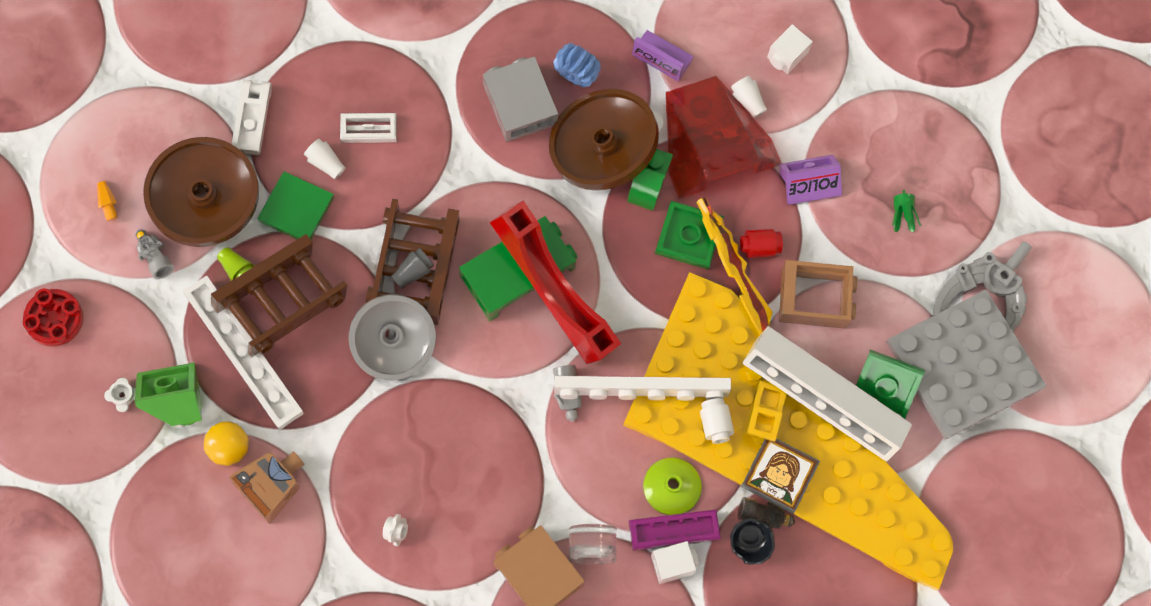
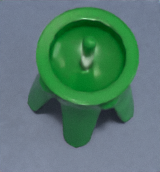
(904, 204)

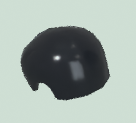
(752, 540)

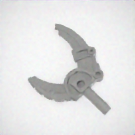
(997, 278)

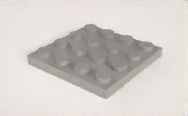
(968, 362)

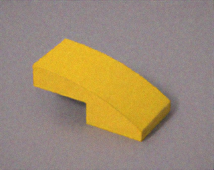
(766, 411)

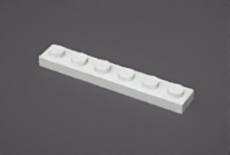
(234, 342)
(629, 387)

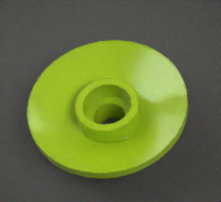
(669, 500)

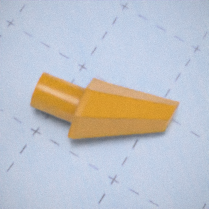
(106, 200)

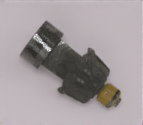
(770, 514)

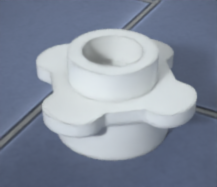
(113, 394)
(395, 529)

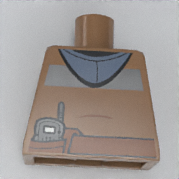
(268, 483)

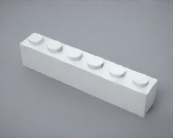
(827, 394)

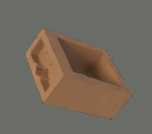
(793, 269)

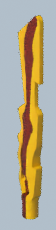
(735, 266)

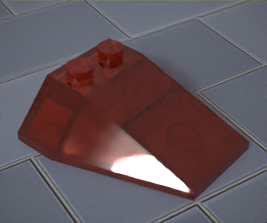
(712, 136)

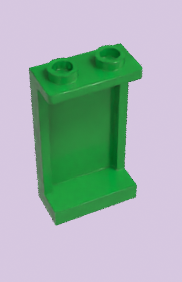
(498, 280)

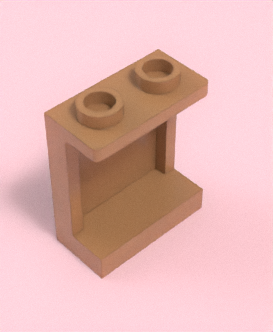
(538, 569)

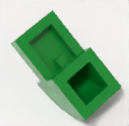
(648, 184)

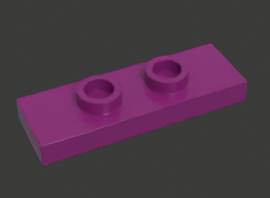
(674, 529)

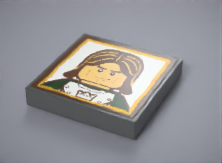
(780, 474)

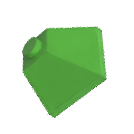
(170, 394)

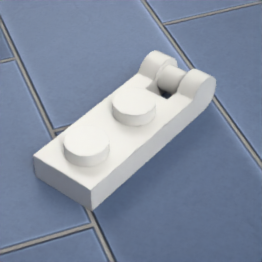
(251, 117)

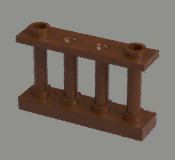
(441, 252)
(276, 268)

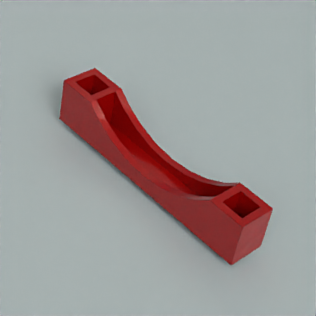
(526, 244)

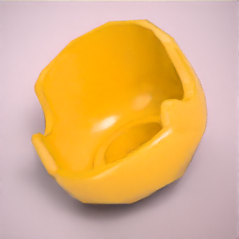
(226, 443)

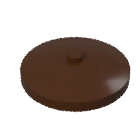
(603, 139)
(201, 191)

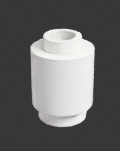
(716, 420)

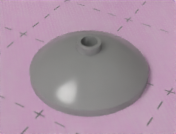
(393, 356)

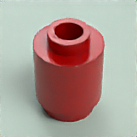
(761, 243)

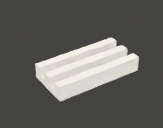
(354, 133)

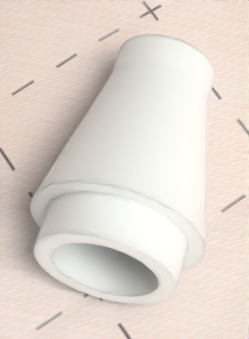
(749, 96)
(324, 158)

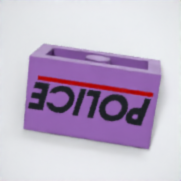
(662, 55)
(811, 179)

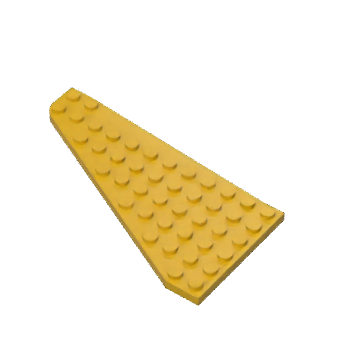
(852, 488)

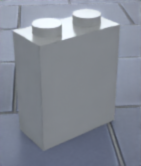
(520, 98)

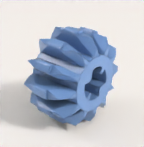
(577, 65)

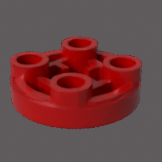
(53, 317)

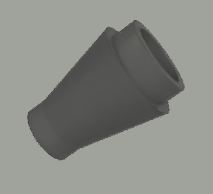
(413, 268)

